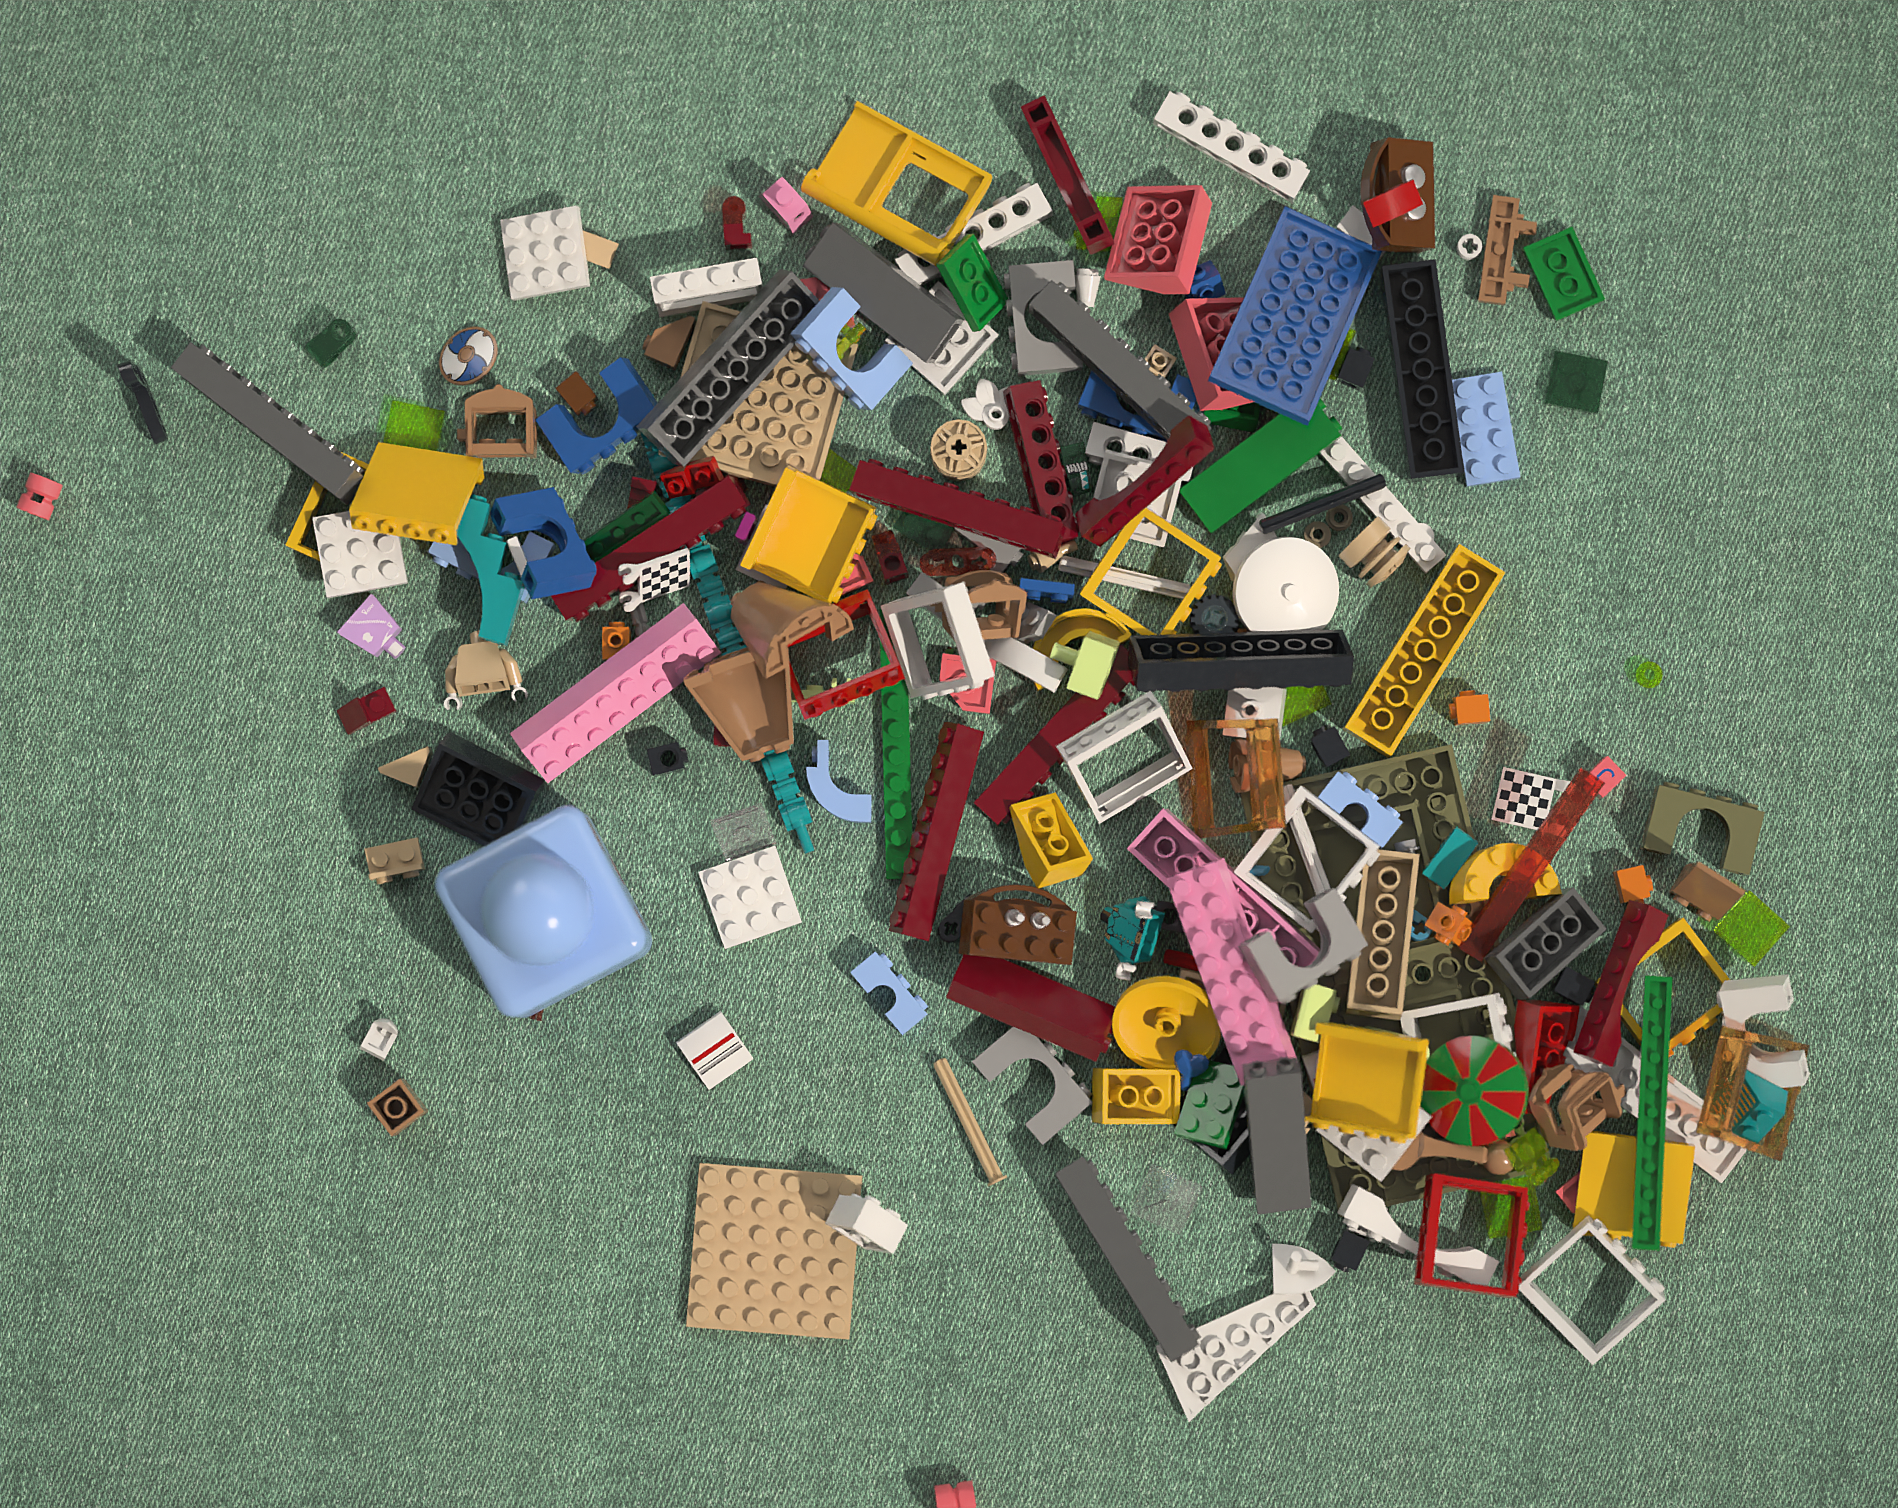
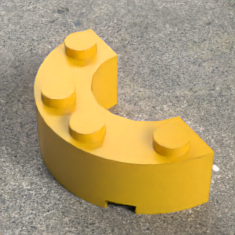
(1075, 626)
(1477, 873)

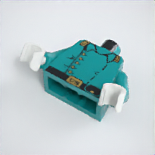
(1132, 932)

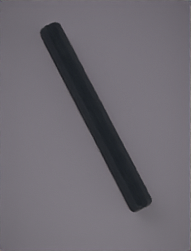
(1322, 503)

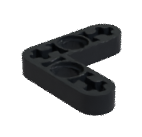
(136, 381)

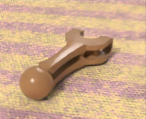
(1491, 1155)

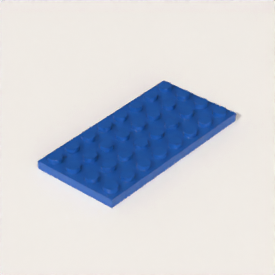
(1295, 316)

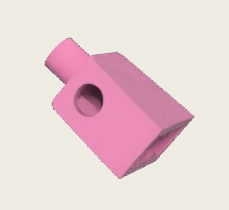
(787, 205)

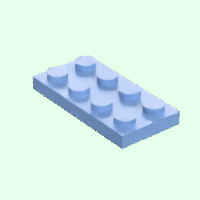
(1485, 429)

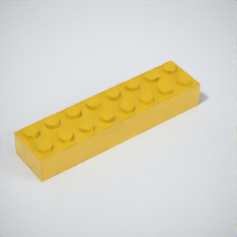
(1423, 651)

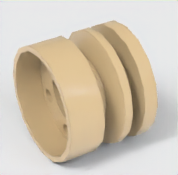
(972, 458)
(1374, 552)

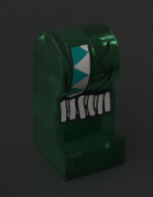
(1076, 468)

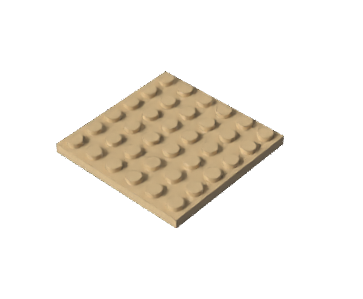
(781, 421)
(767, 1254)

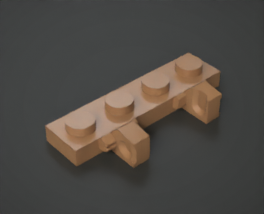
(1497, 272)

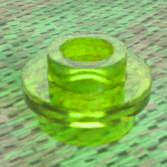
(1640, 674)

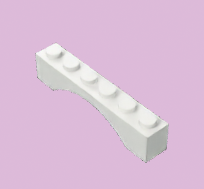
(1370, 1212)

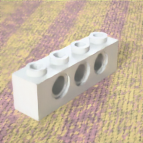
(1102, 435)

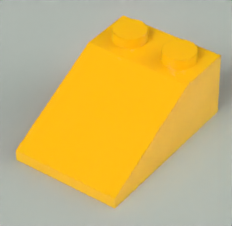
(1049, 840)
(1135, 1096)

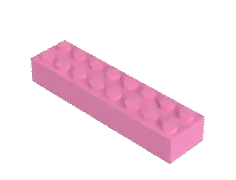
(615, 693)
(1171, 848)
(1214, 930)

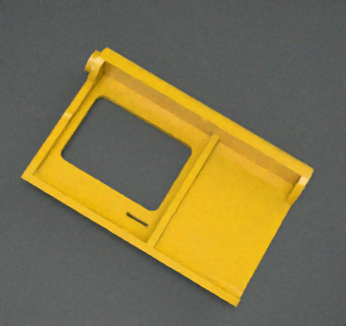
(867, 165)

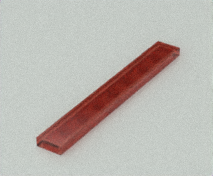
(1531, 863)

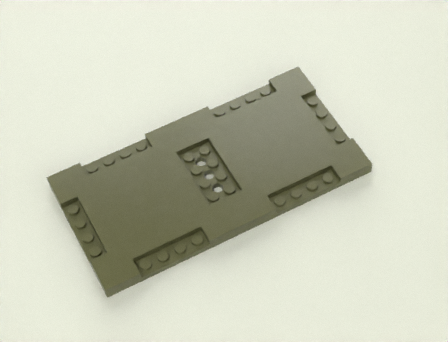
(1430, 804)

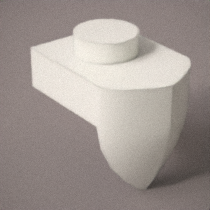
(380, 1038)

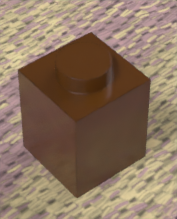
(577, 394)

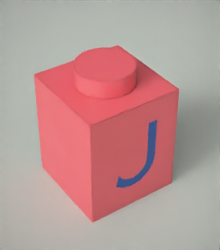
(1609, 773)

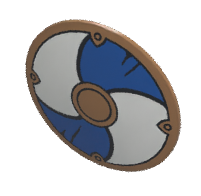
(468, 356)

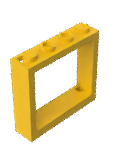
(307, 514)
(1195, 591)
(1706, 1019)

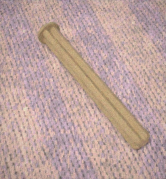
(968, 1121)

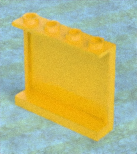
(415, 493)
(810, 535)
(1368, 1082)
(1608, 1185)

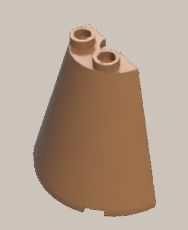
(776, 617)
(745, 705)

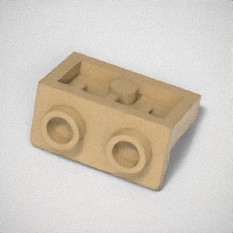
(394, 859)

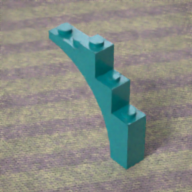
(499, 593)

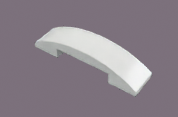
(1026, 661)

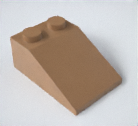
(1705, 891)

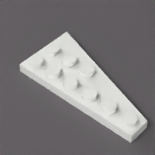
(1231, 1346)

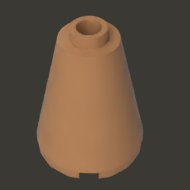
(1292, 765)

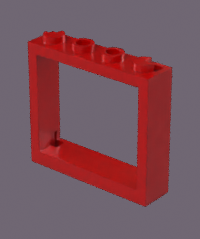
(860, 686)
(1429, 1230)

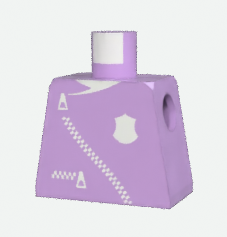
(373, 629)

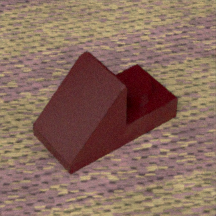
(366, 710)

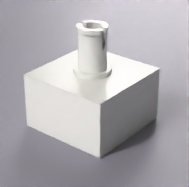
(1254, 704)

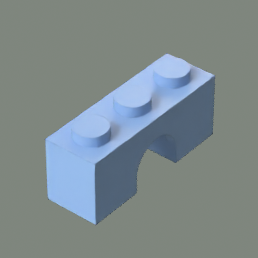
(1380, 821)
(877, 972)

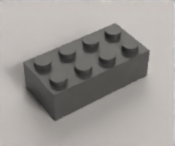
(1545, 943)

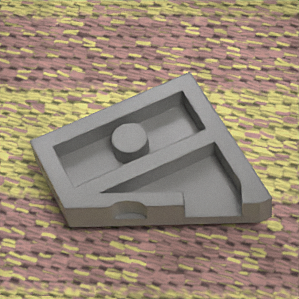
(1034, 623)

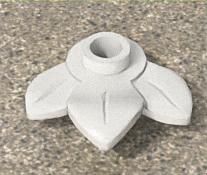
(987, 400)

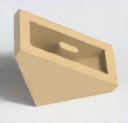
(409, 768)

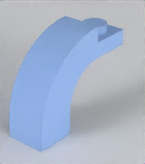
(840, 804)

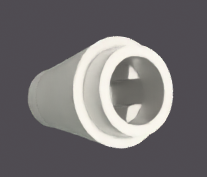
(1087, 285)

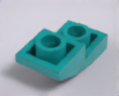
(1450, 857)

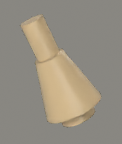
(1042, 562)

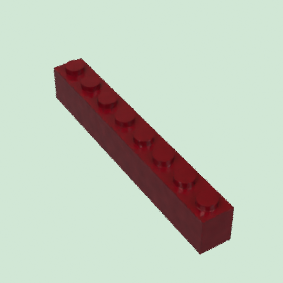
(958, 509)
(665, 537)
(1041, 753)
(936, 831)

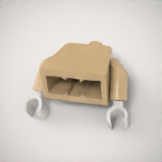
(480, 670)

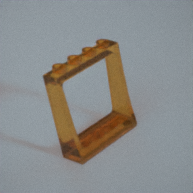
(1264, 776)
(1725, 1090)

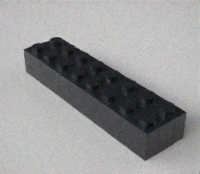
(1421, 371)
(1240, 660)

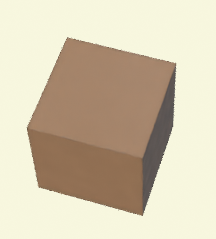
(397, 1107)

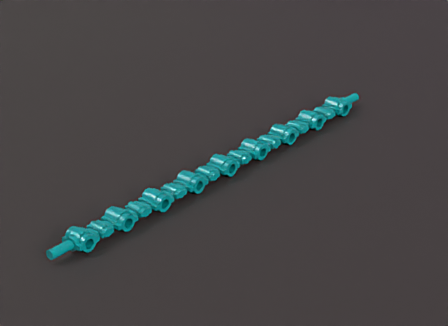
(718, 610)

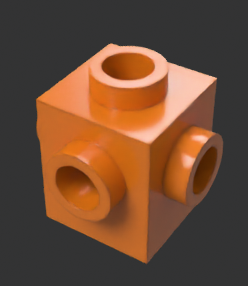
(1449, 924)

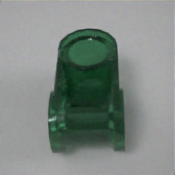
(329, 344)

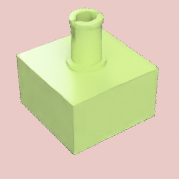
(1089, 664)

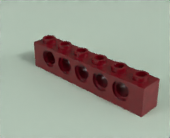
(1029, 451)

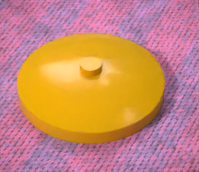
(1164, 1017)

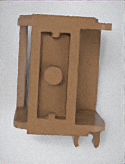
(499, 402)
(993, 588)
(1581, 1094)

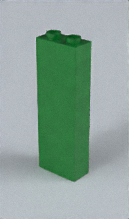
(1258, 466)

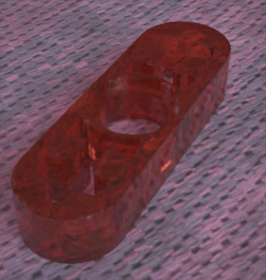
(948, 568)

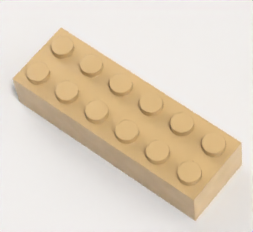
(1386, 924)

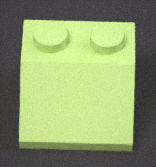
(1312, 1008)

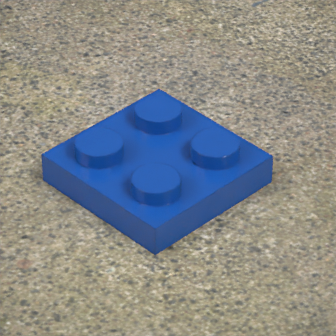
(1056, 591)

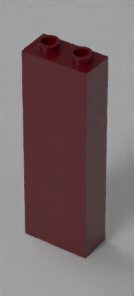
(1033, 1004)

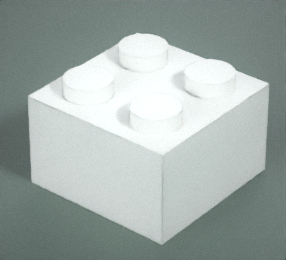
(867, 1223)

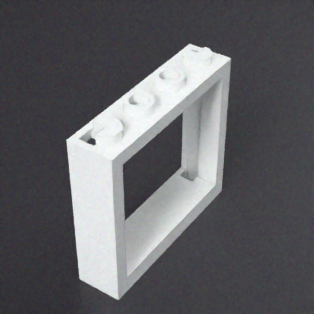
(965, 633)
(1108, 732)
(1269, 836)
(1496, 1008)
(1551, 1311)

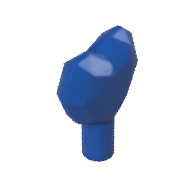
(1189, 1066)

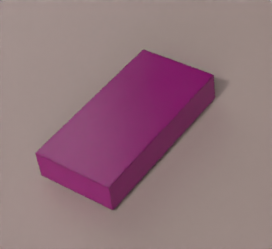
(746, 528)

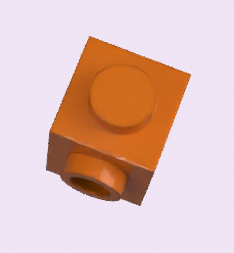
(614, 639)
(1470, 708)
(1633, 884)

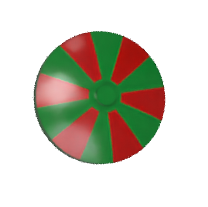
(1474, 1090)

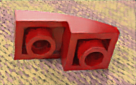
(1393, 203)
(695, 474)

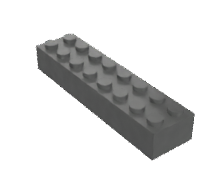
(1111, 359)
(729, 369)
(270, 421)
(1127, 1259)

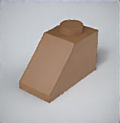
(669, 342)

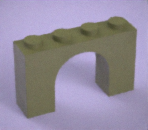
(1740, 823)

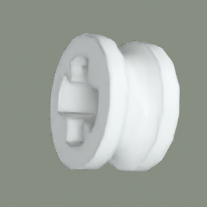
(1463, 251)

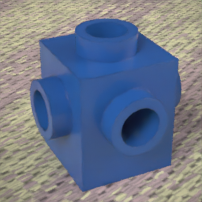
(1206, 282)

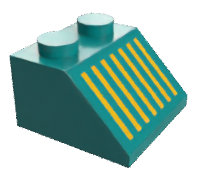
(1758, 1108)

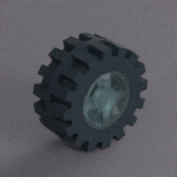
(1214, 610)

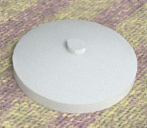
(1285, 587)

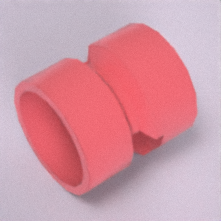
(43, 487)
(957, 1497)

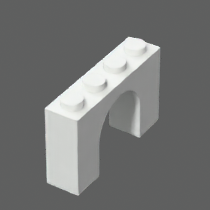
(1761, 995)

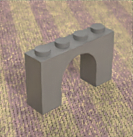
(1032, 354)
(1005, 555)
(1339, 942)
(1067, 1098)

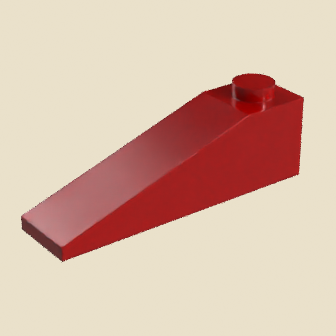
(1542, 1037)

